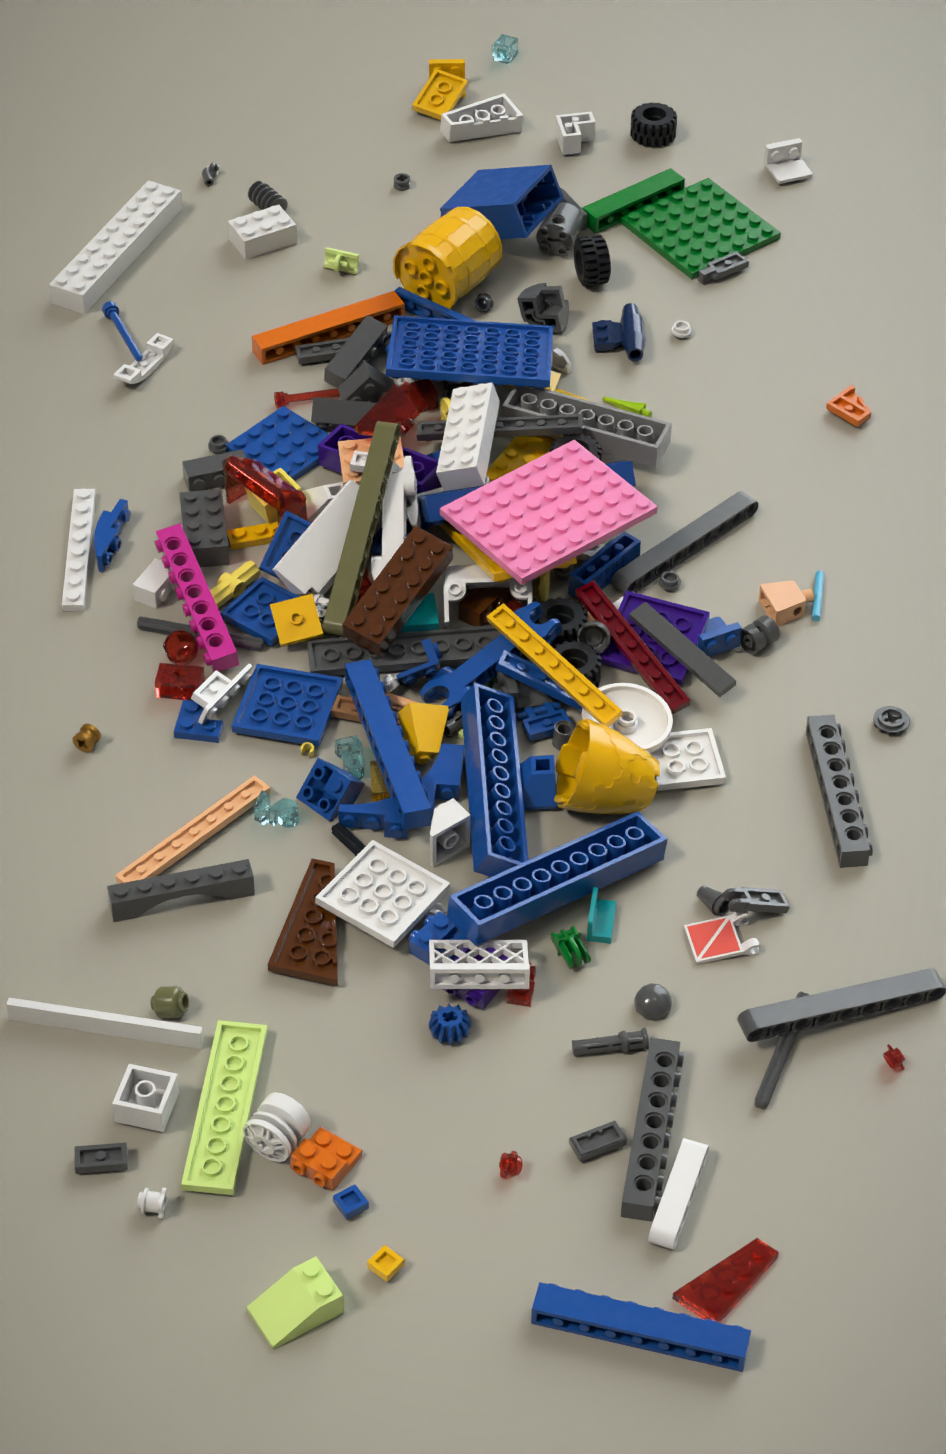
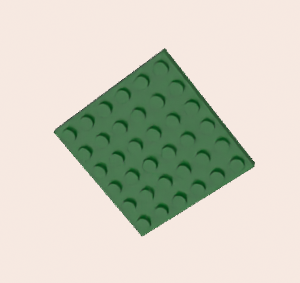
(699, 227)

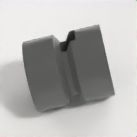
(759, 634)

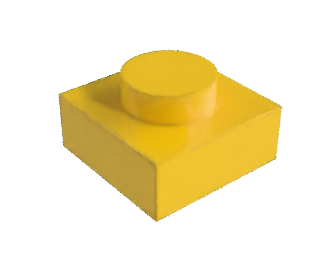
(385, 1263)

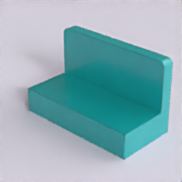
(600, 919)

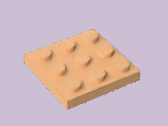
(346, 451)

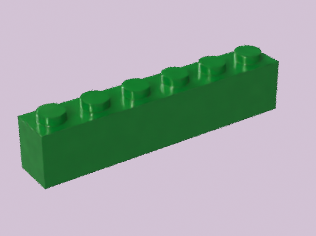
(608, 210)

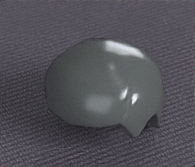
(594, 634)
(653, 1001)

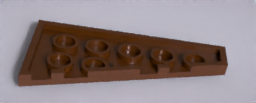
(309, 934)

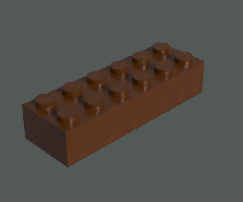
(397, 591)

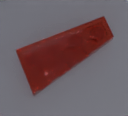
(726, 1283)

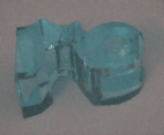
(351, 752)
(283, 811)

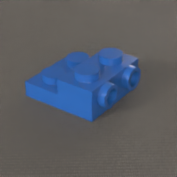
(435, 928)

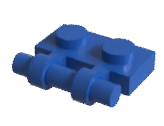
(540, 721)

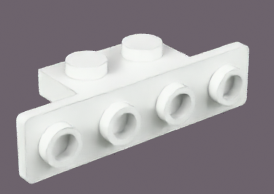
(217, 690)

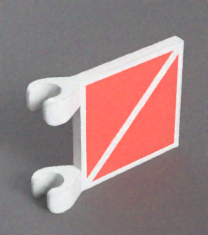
(718, 938)

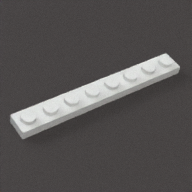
(78, 550)

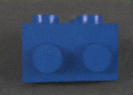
(719, 637)
(428, 669)

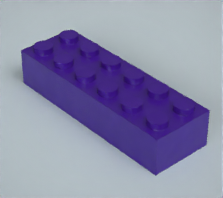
(424, 466)

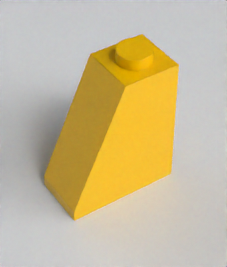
(423, 729)

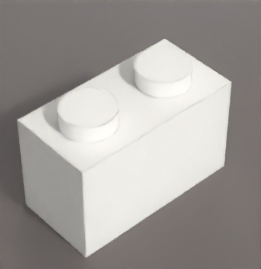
(153, 585)

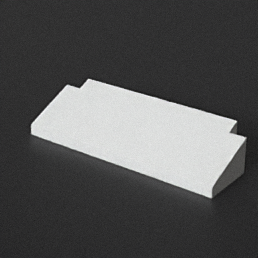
(316, 554)

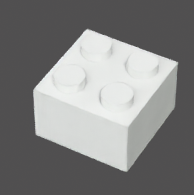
(146, 1097)

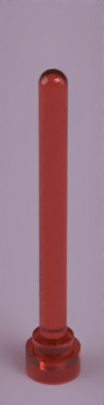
(282, 399)

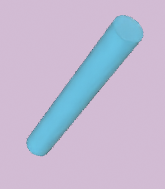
(818, 589)

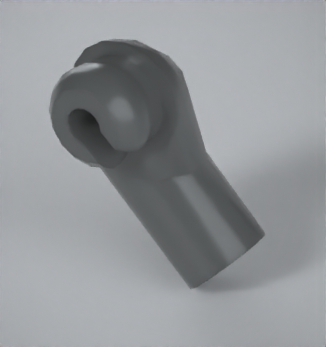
(210, 172)

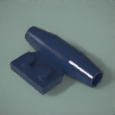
(628, 332)

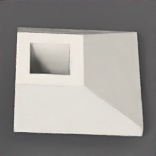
(319, 498)

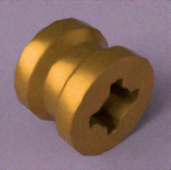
(86, 737)

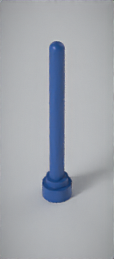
(111, 311)

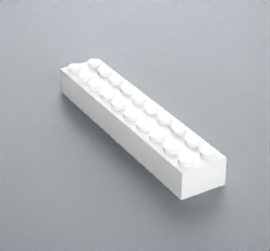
(115, 247)

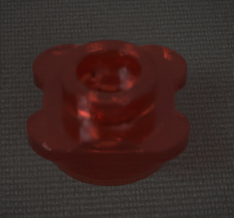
(894, 1058)
(510, 1164)

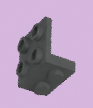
(523, 694)

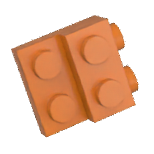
(324, 1158)

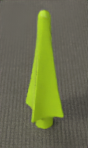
(634, 407)

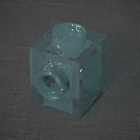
(505, 49)

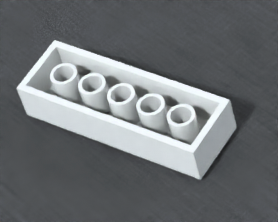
(468, 437)

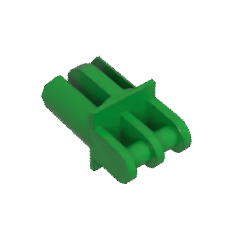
(570, 947)

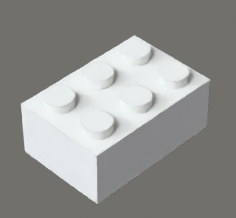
(262, 232)

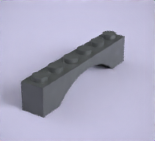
(135, 897)

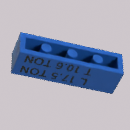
(605, 563)

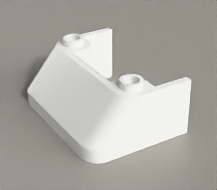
(461, 577)

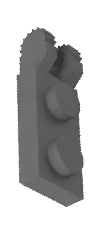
(756, 900)

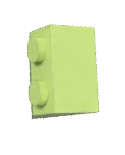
(297, 1303)

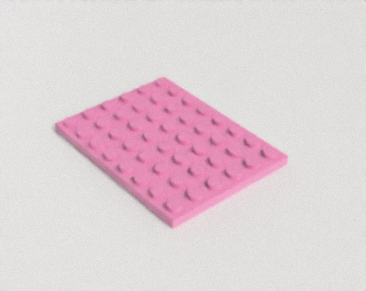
(548, 511)

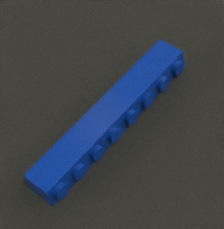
(641, 1326)

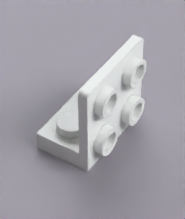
(785, 161)

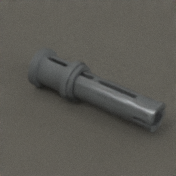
(622, 1042)

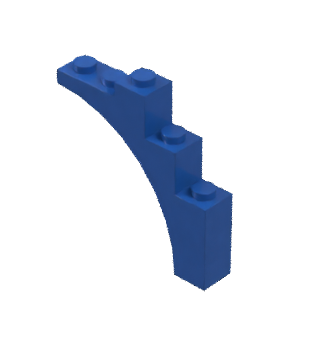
(441, 781)

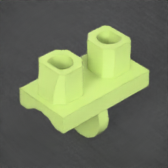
(341, 260)

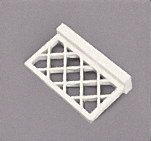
(480, 973)

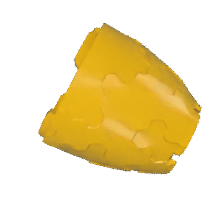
(604, 772)

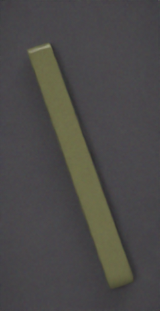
(362, 526)

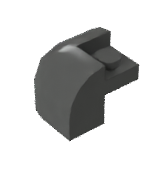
(544, 306)

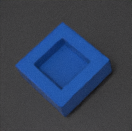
(350, 1202)

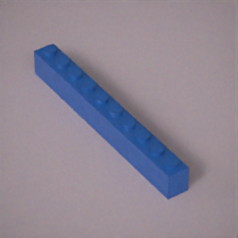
(388, 746)

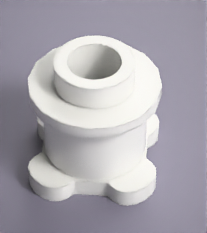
(153, 1202)

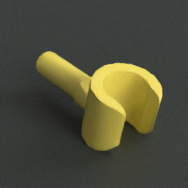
(308, 746)

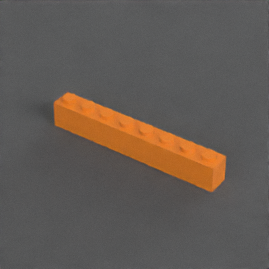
(328, 326)

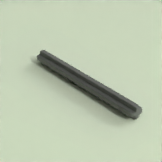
(168, 627)
(775, 1067)

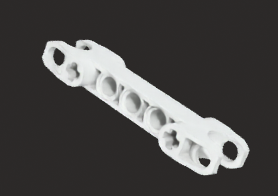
(394, 513)

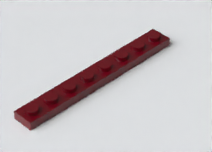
(632, 646)

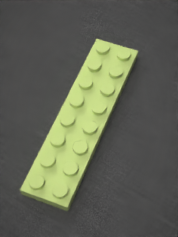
(224, 1108)

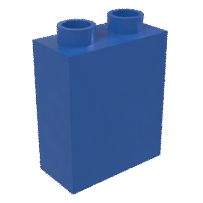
(510, 198)

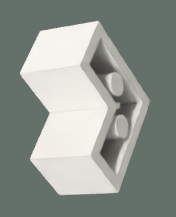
(574, 129)

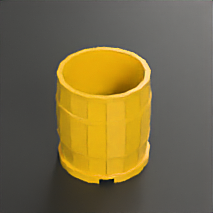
(449, 256)

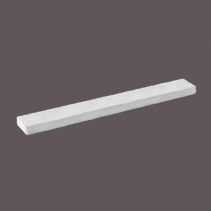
(105, 1023)

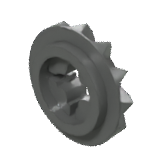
(894, 714)

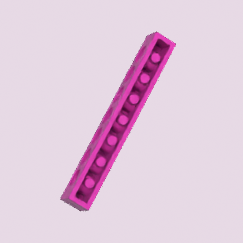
(197, 598)

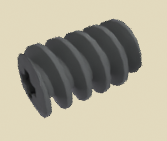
(265, 196)

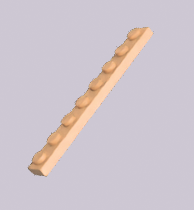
(194, 832)

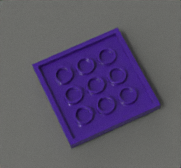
(687, 620)

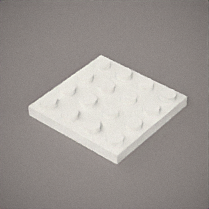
(382, 893)

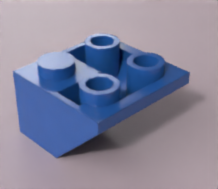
(538, 782)
(328, 787)

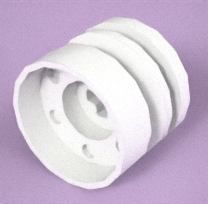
(277, 1127)

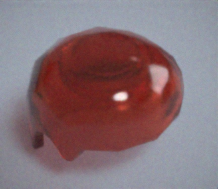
(180, 647)

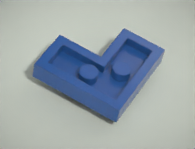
(189, 728)

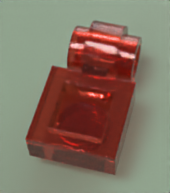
(523, 996)

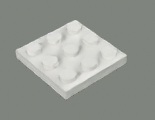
(689, 761)

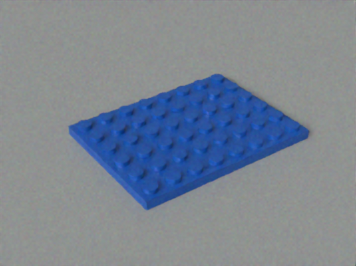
(470, 351)

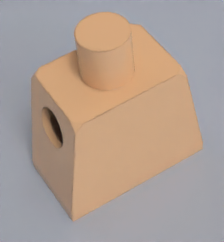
(784, 601)

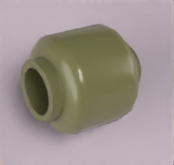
(170, 1002)

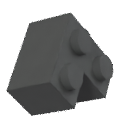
(365, 384)

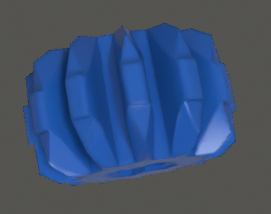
(449, 1024)

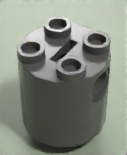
(560, 230)

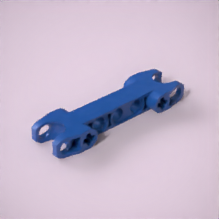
(482, 665)

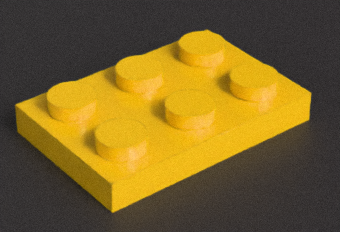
(439, 94)

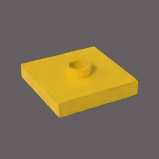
(296, 620)

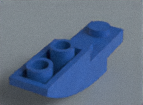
(108, 531)

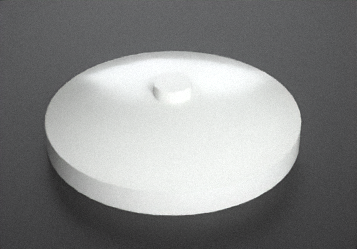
(645, 715)

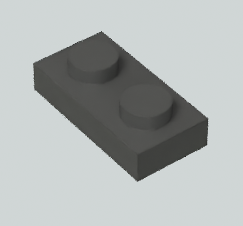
(101, 1158)

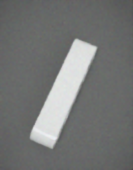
(678, 1194)

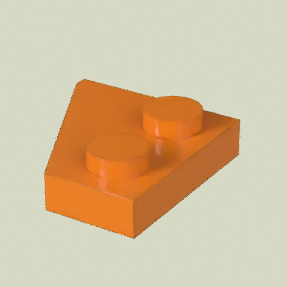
(849, 407)

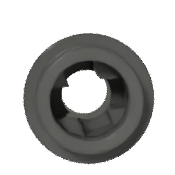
(713, 900)

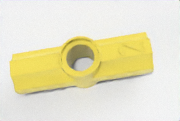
(234, 584)

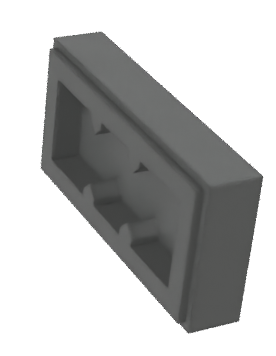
(597, 1141)

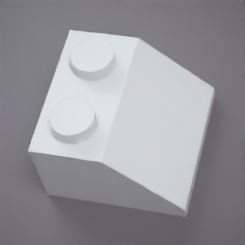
(448, 832)

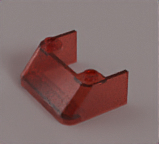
(397, 406)
(250, 473)

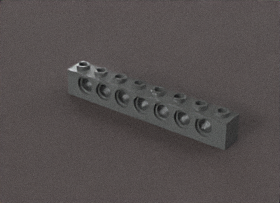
(838, 791)
(651, 1130)

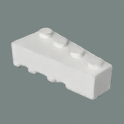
(482, 119)

